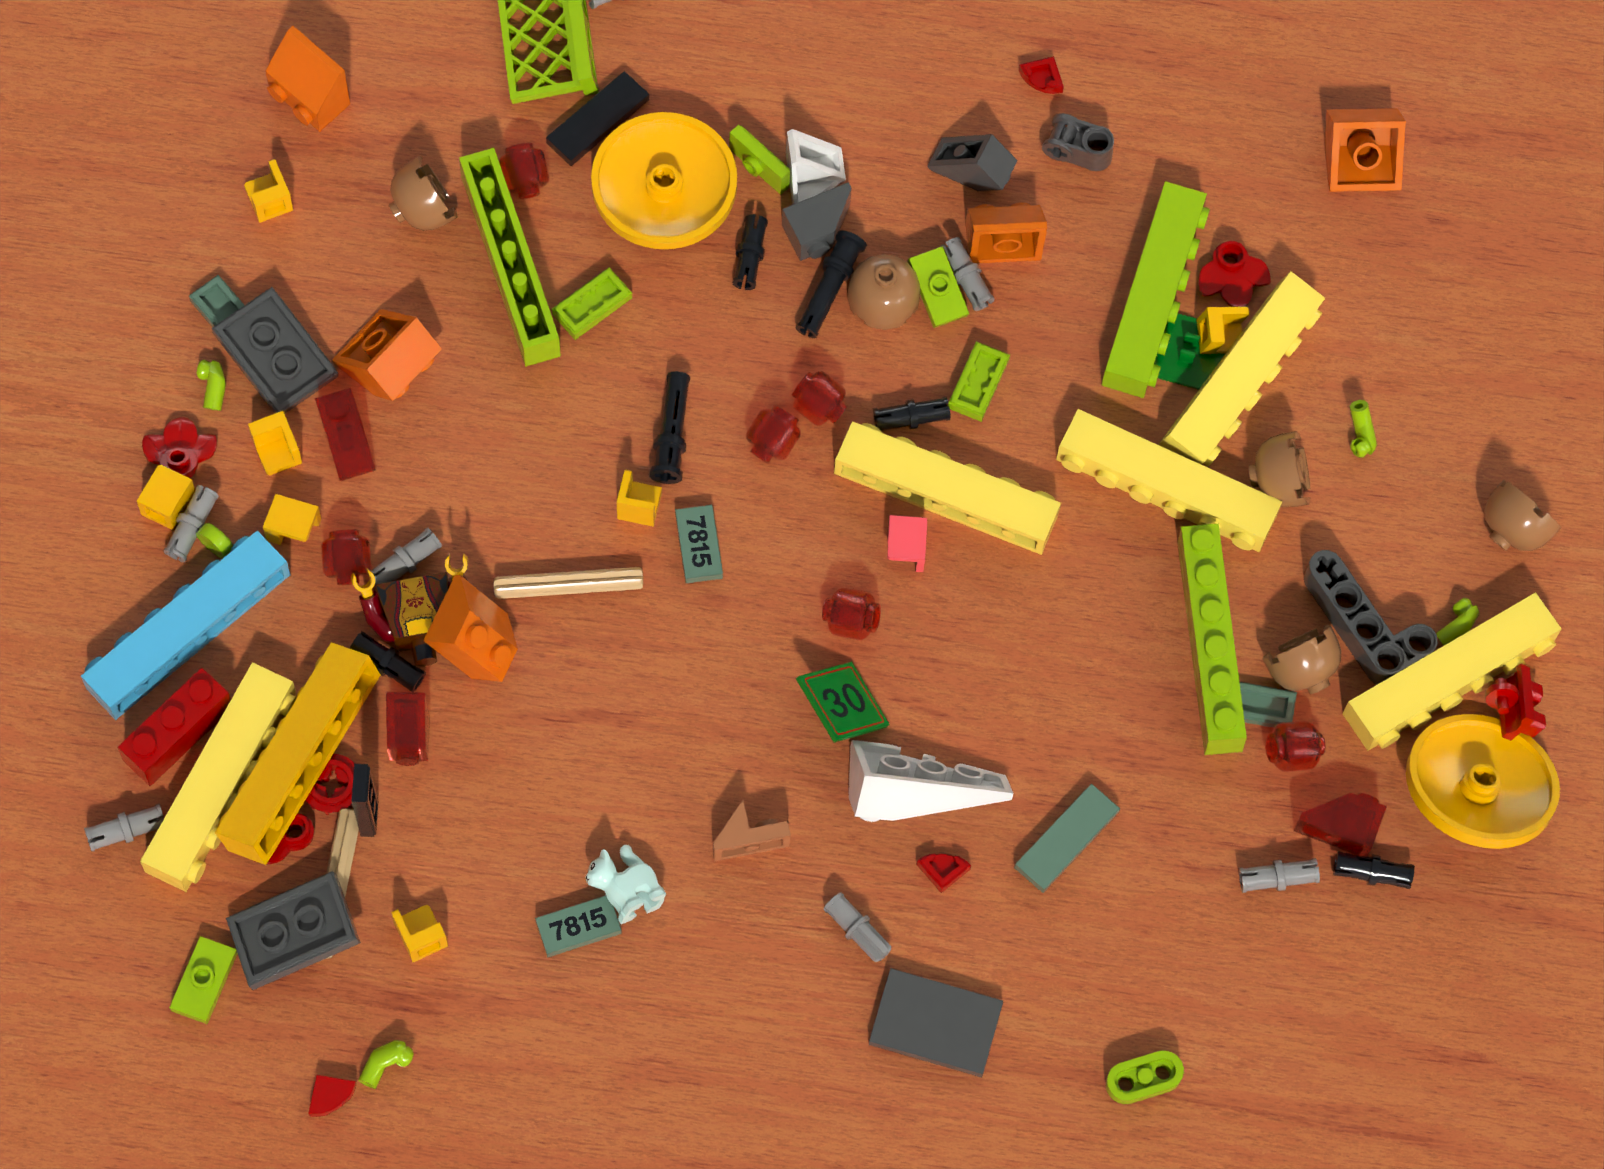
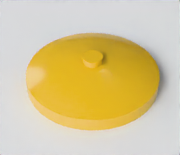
(664, 180)
(1480, 783)

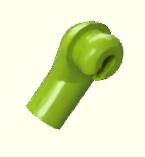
(215, 386)
(1365, 436)
(1462, 624)
(382, 1057)

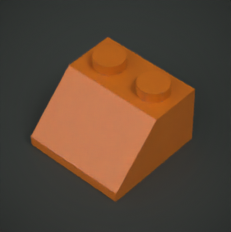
(307, 80)
(1364, 149)
(1005, 233)
(388, 354)
(473, 633)

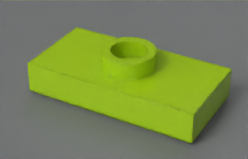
(759, 159)
(938, 287)
(592, 303)
(978, 381)
(203, 980)

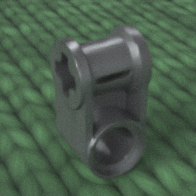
(1076, 143)

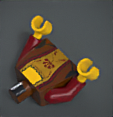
(406, 608)

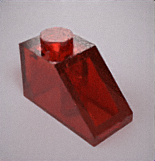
(345, 434)
(407, 727)
(1345, 822)

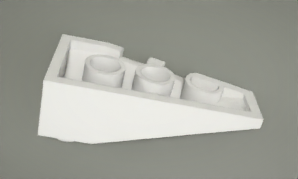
(904, 787)

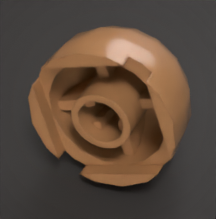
(420, 197)
(884, 291)
(1282, 470)
(1517, 520)
(1306, 661)

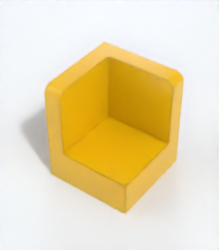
(269, 194)
(1220, 328)
(275, 443)
(165, 496)
(637, 501)
(290, 519)
(420, 932)

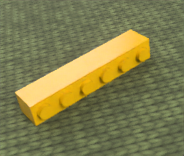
(297, 753)

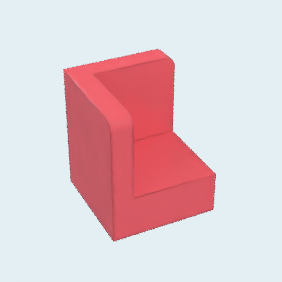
(907, 540)

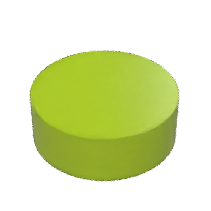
(214, 540)

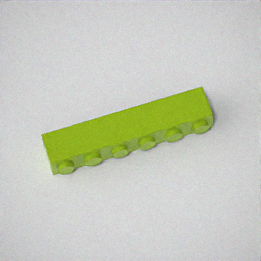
(510, 257)
(1154, 290)
(1211, 639)

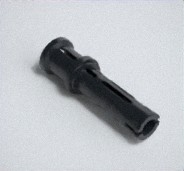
(836, 270)
(670, 444)

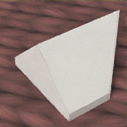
(813, 165)

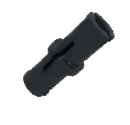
(750, 252)
(912, 414)
(389, 662)
(1373, 870)

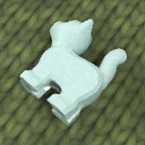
(629, 888)

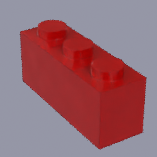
(175, 727)

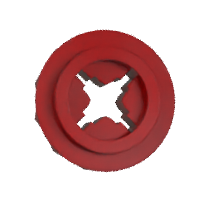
(342, 797)

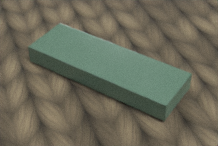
(1067, 838)

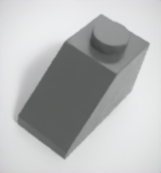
(974, 161)
(815, 221)

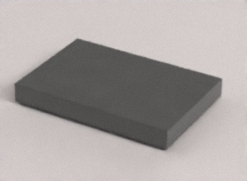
(275, 352)
(293, 930)
(936, 1022)

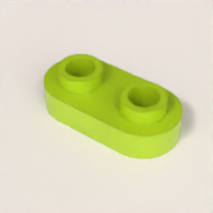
(1143, 1077)

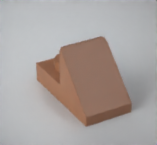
(740, 840)

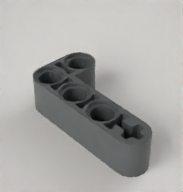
(1363, 615)

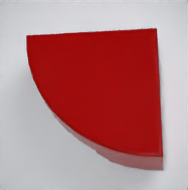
(1042, 75)
(943, 869)
(330, 1095)

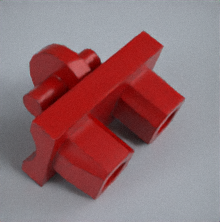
(1516, 703)

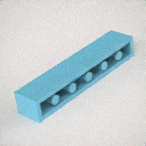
(185, 624)

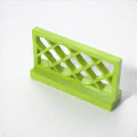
(578, 48)

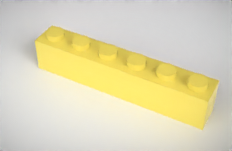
(1243, 370)
(1167, 480)
(947, 487)
(1451, 672)
(214, 781)

